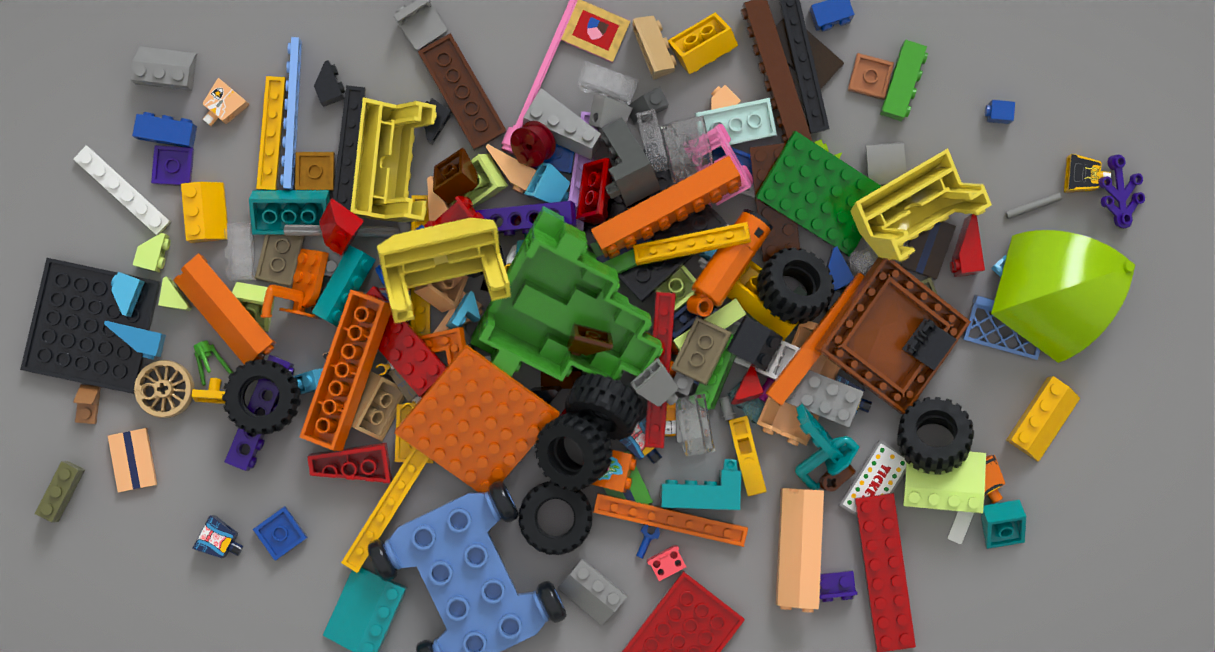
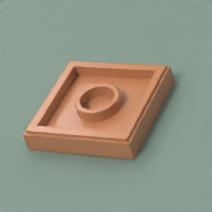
(870, 76)

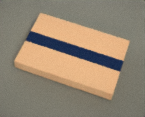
(132, 460)

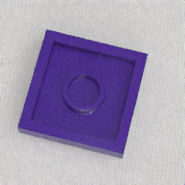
(172, 165)

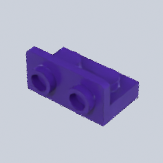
(837, 585)

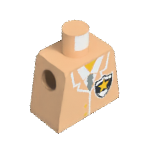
(223, 103)

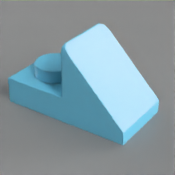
(466, 308)

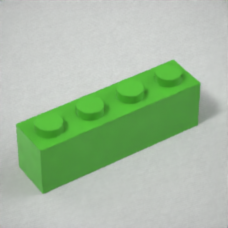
(903, 80)
(718, 378)

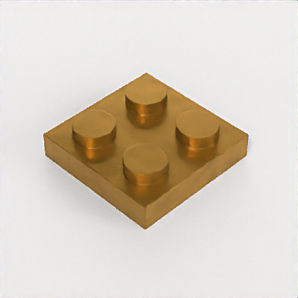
(315, 171)

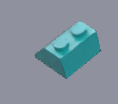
(1003, 524)

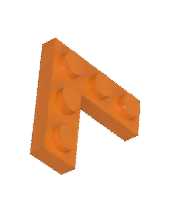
(449, 340)

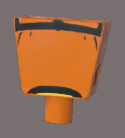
(993, 479)

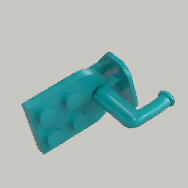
(832, 451)

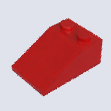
(968, 251)

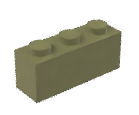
(59, 491)

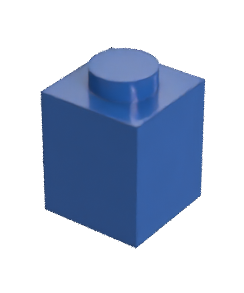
(1000, 111)

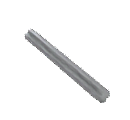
(364, 231)

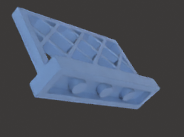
(987, 305)

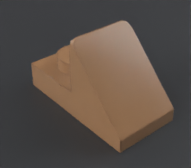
(87, 404)

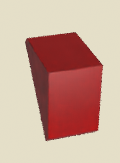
(749, 387)

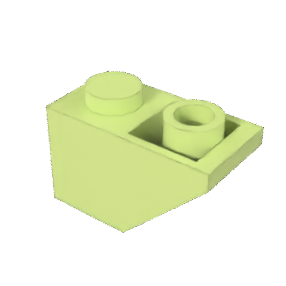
(151, 253)

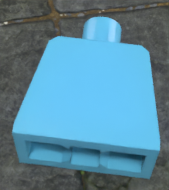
(548, 185)

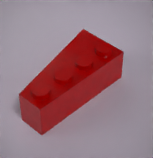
(357, 463)

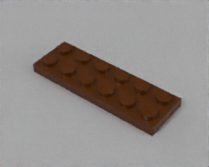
(462, 91)
(784, 230)

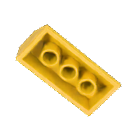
(747, 296)
(1043, 418)

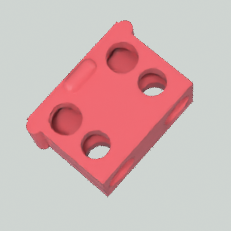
(666, 561)

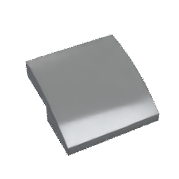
(885, 162)

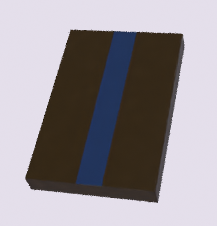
(930, 250)

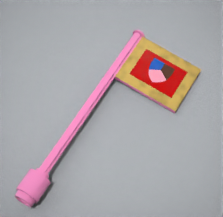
(586, 29)

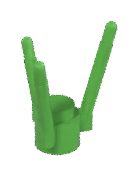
(202, 352)

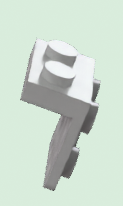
(420, 23)

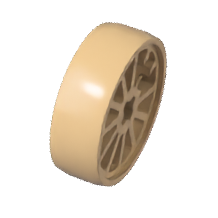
(140, 389)

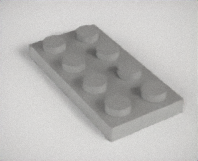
(827, 398)

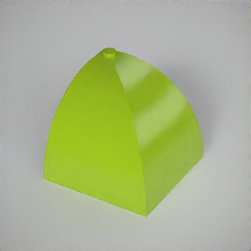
(1061, 290)

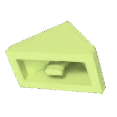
(172, 297)

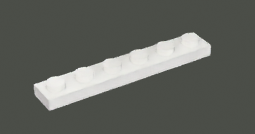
(122, 190)

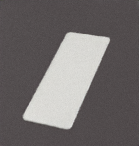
(960, 526)

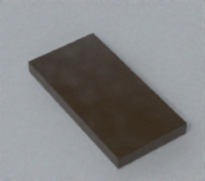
(824, 59)

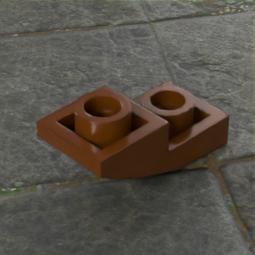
(567, 383)

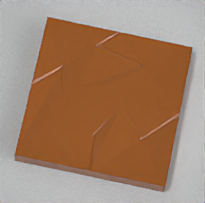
(878, 323)

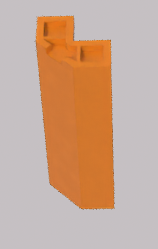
(223, 310)

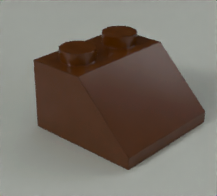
(454, 176)

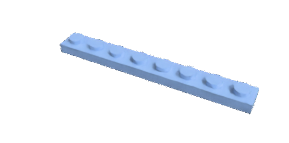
(291, 105)

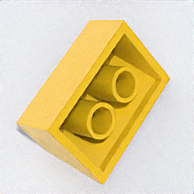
(703, 43)
(204, 211)

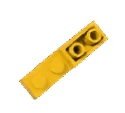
(747, 456)

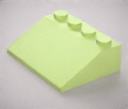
(956, 491)

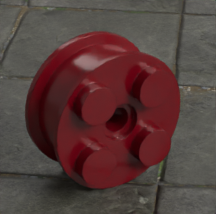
(532, 144)

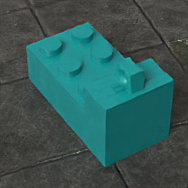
(706, 496)

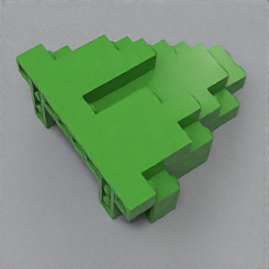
(551, 289)

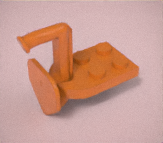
(305, 286)

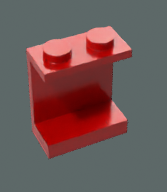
(460, 210)

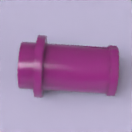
(765, 387)

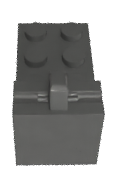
(633, 171)

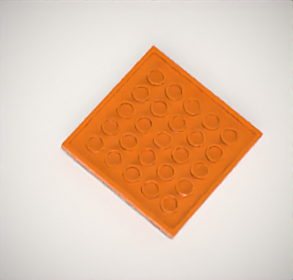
(476, 421)

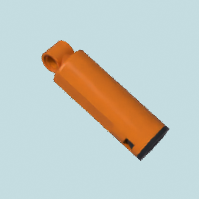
(727, 266)

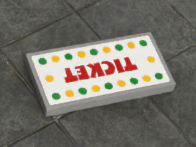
(877, 476)

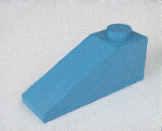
(141, 340)

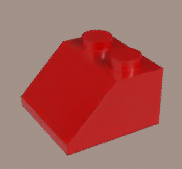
(339, 227)

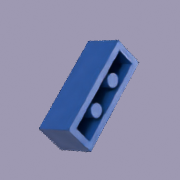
(164, 130)

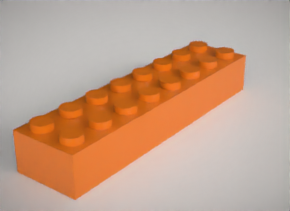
(667, 207)
(346, 370)

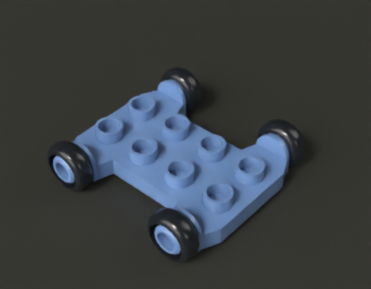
(468, 574)

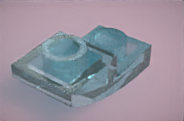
(751, 408)

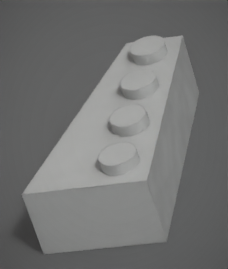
(565, 126)

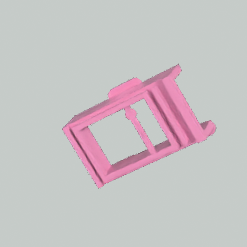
(719, 137)

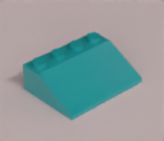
(364, 611)

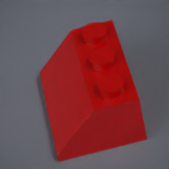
(593, 195)

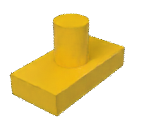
(212, 395)

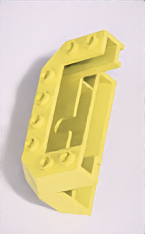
(386, 159)
(904, 210)
(440, 255)

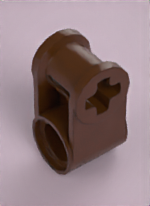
(837, 480)

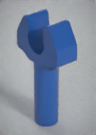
(646, 540)

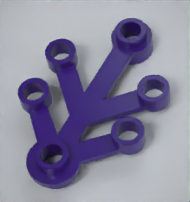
(1121, 194)

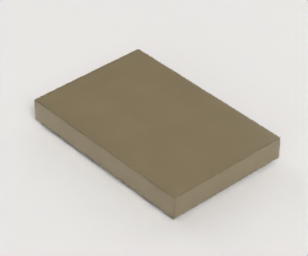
(279, 259)
(701, 351)

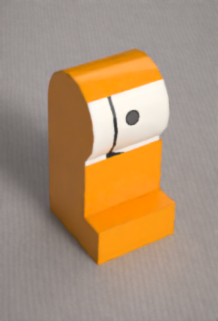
(670, 421)

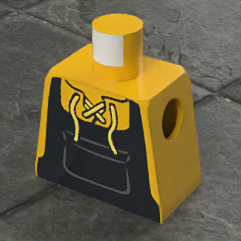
(1082, 174)

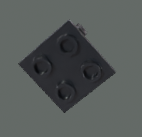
(929, 344)

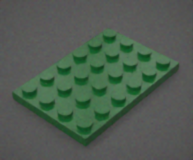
(816, 192)

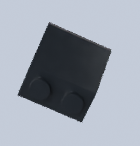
(754, 343)

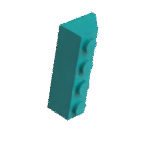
(277, 208)
(347, 276)

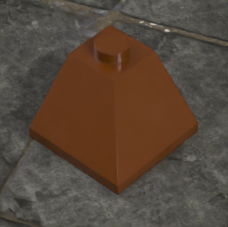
(588, 340)

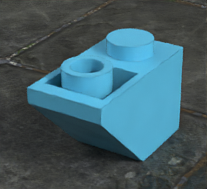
(308, 381)

